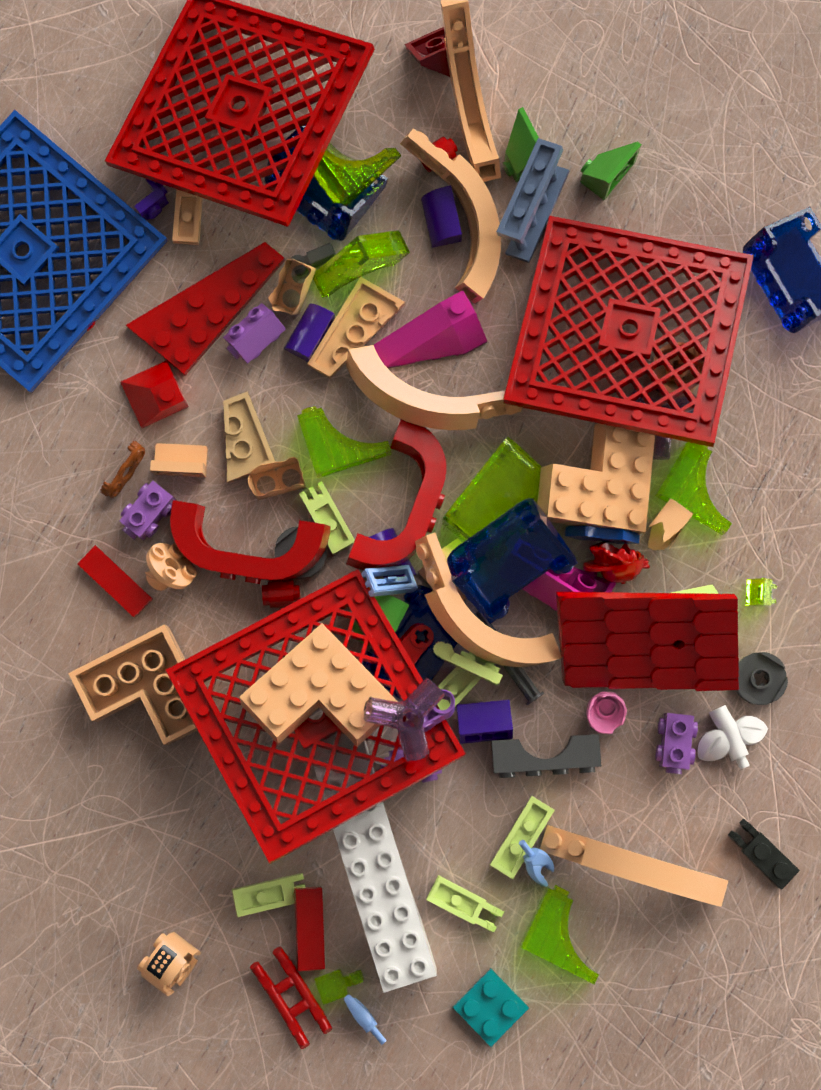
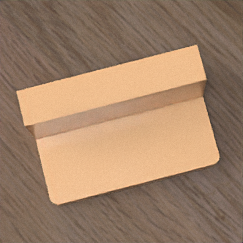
(179, 460)

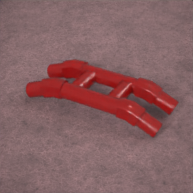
(275, 991)

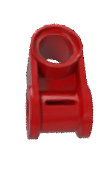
(416, 648)

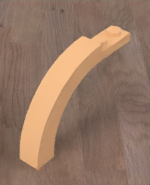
(467, 89)
(478, 207)
(416, 405)
(466, 627)
(634, 866)

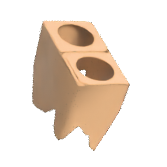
(276, 296)
(269, 470)
(668, 525)

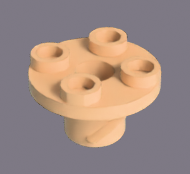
(168, 567)

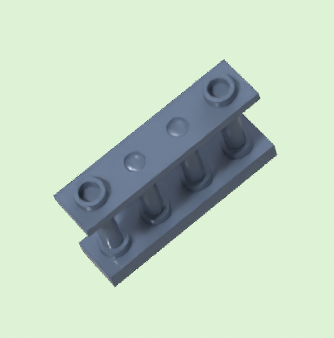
(533, 200)

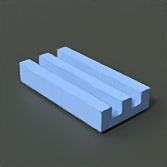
(379, 586)

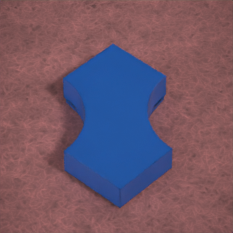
(591, 533)

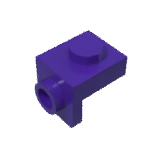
(152, 204)

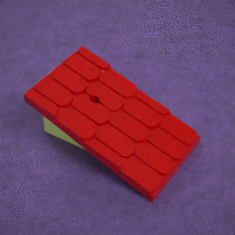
(649, 640)

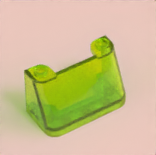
(497, 487)

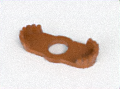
(119, 481)

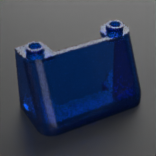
(508, 558)

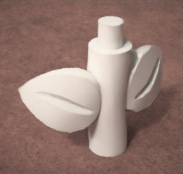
(730, 737)

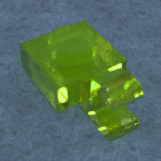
(334, 985)

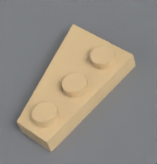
(244, 438)

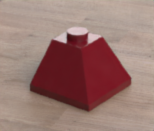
(430, 51)

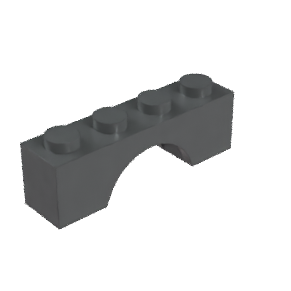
(580, 753)

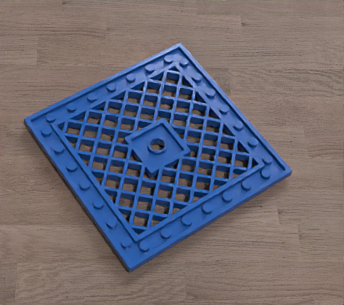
(96, 297)

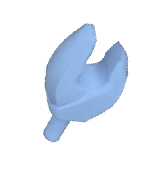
(534, 861)
(363, 1017)

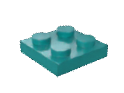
(490, 1007)

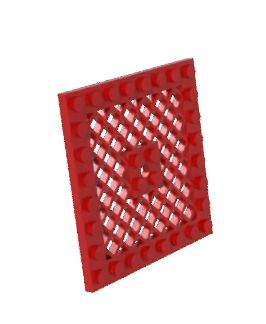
(193, 22)
(624, 412)
(281, 839)

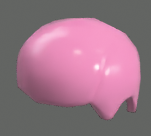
(606, 712)

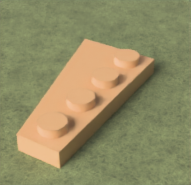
(356, 323)

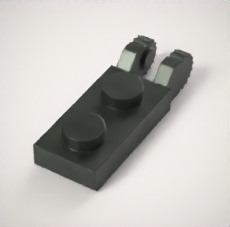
(765, 856)

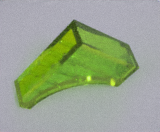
(347, 177)
(360, 258)
(332, 450)
(688, 487)
(549, 934)

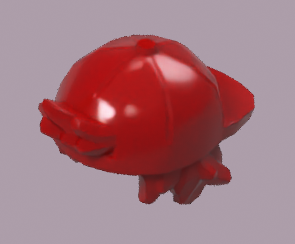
(616, 564)

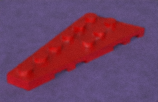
(198, 315)

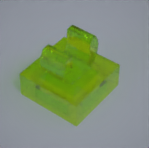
(760, 592)

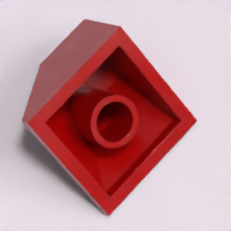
(154, 394)

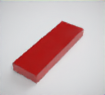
(115, 581)
(309, 928)

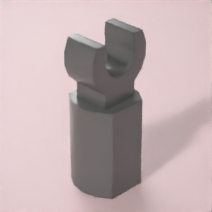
(314, 258)

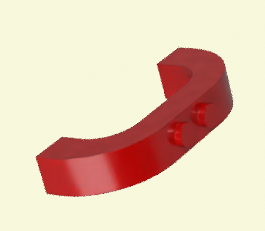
(427, 452)
(187, 531)

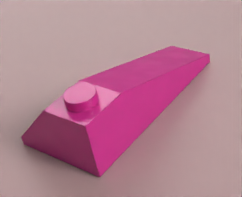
(437, 333)

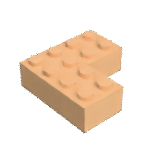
(611, 492)
(133, 675)
(312, 677)

